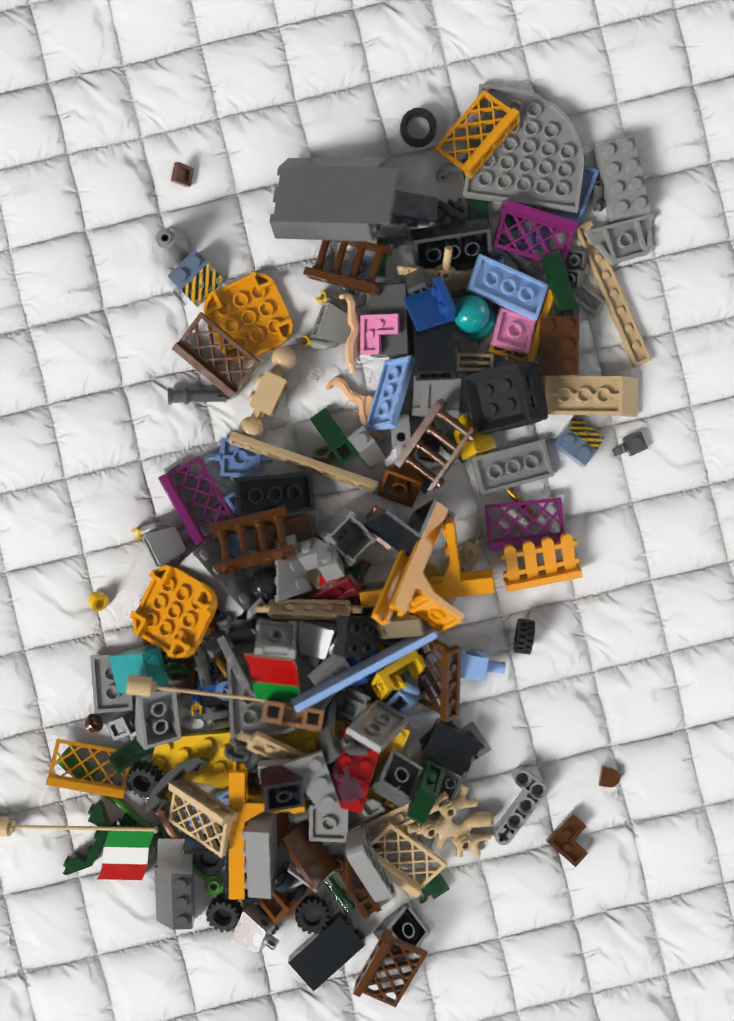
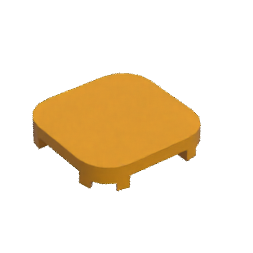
(251, 314)
(174, 611)

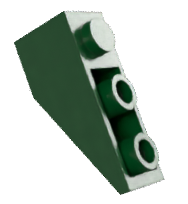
(333, 436)

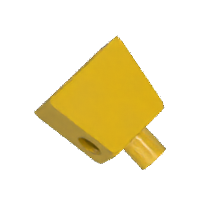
(481, 445)

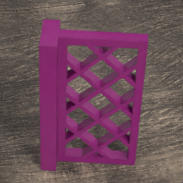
(534, 216)
(180, 504)
(517, 541)

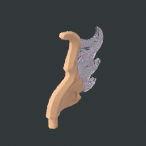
(356, 308)
(360, 390)

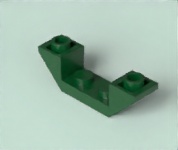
(427, 791)
(77, 861)

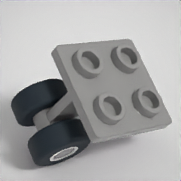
(293, 882)

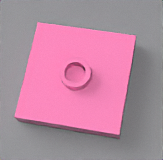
(513, 331)

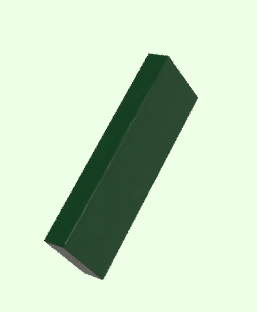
(559, 282)

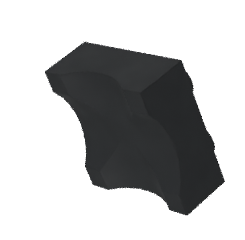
(354, 636)

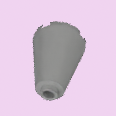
(171, 247)

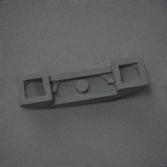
(329, 742)
(157, 797)

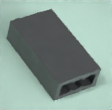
(392, 302)

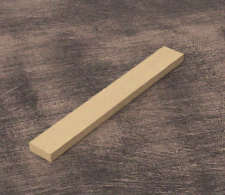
(615, 299)
(302, 462)

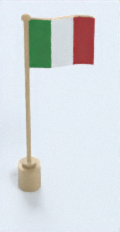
(123, 853)

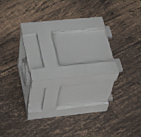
(427, 392)
(356, 538)
(276, 638)

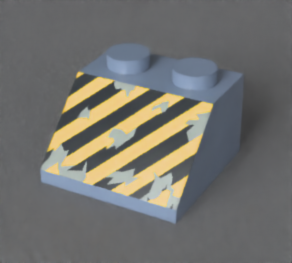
(195, 277)
(578, 440)

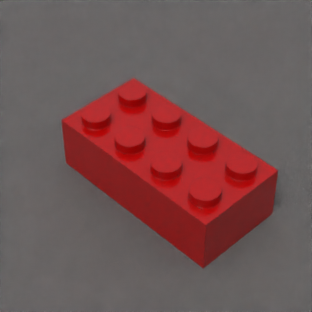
(360, 767)

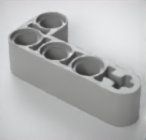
(516, 809)
(367, 865)

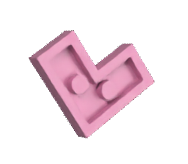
(373, 327)

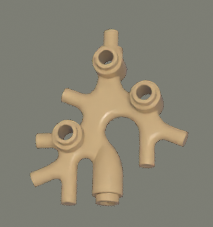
(459, 832)

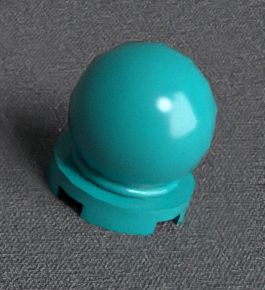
(474, 317)

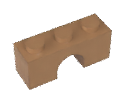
(286, 715)

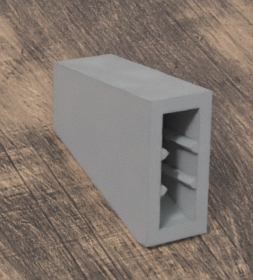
(366, 447)

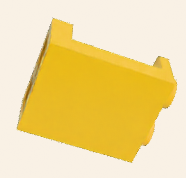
(412, 663)

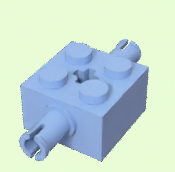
(476, 664)

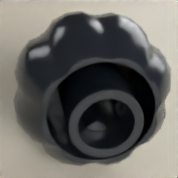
(263, 584)

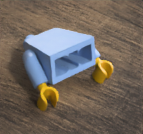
(405, 697)

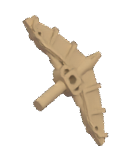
(453, 279)

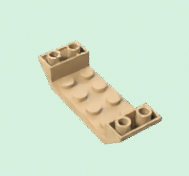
(591, 395)

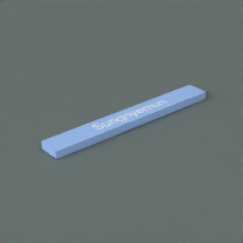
(362, 669)

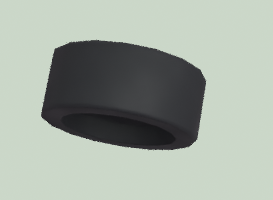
(418, 112)

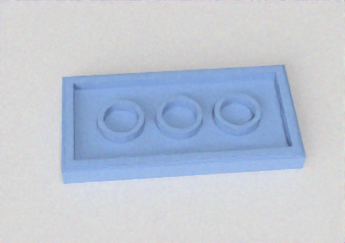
(507, 287)
(390, 394)

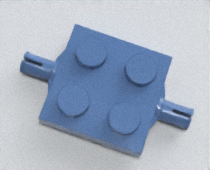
(237, 460)

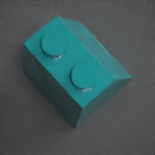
(138, 661)

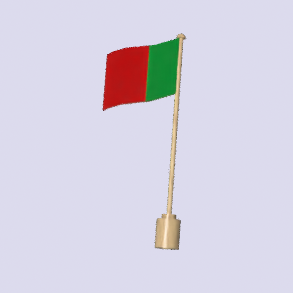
(271, 680)

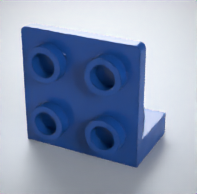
(431, 306)

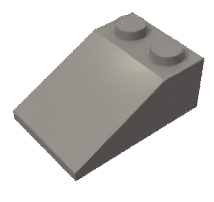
(157, 719)

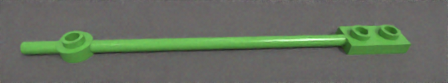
(79, 772)

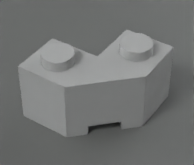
(318, 554)

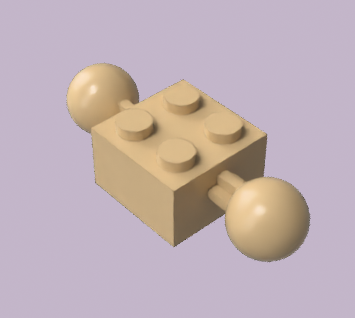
(268, 393)

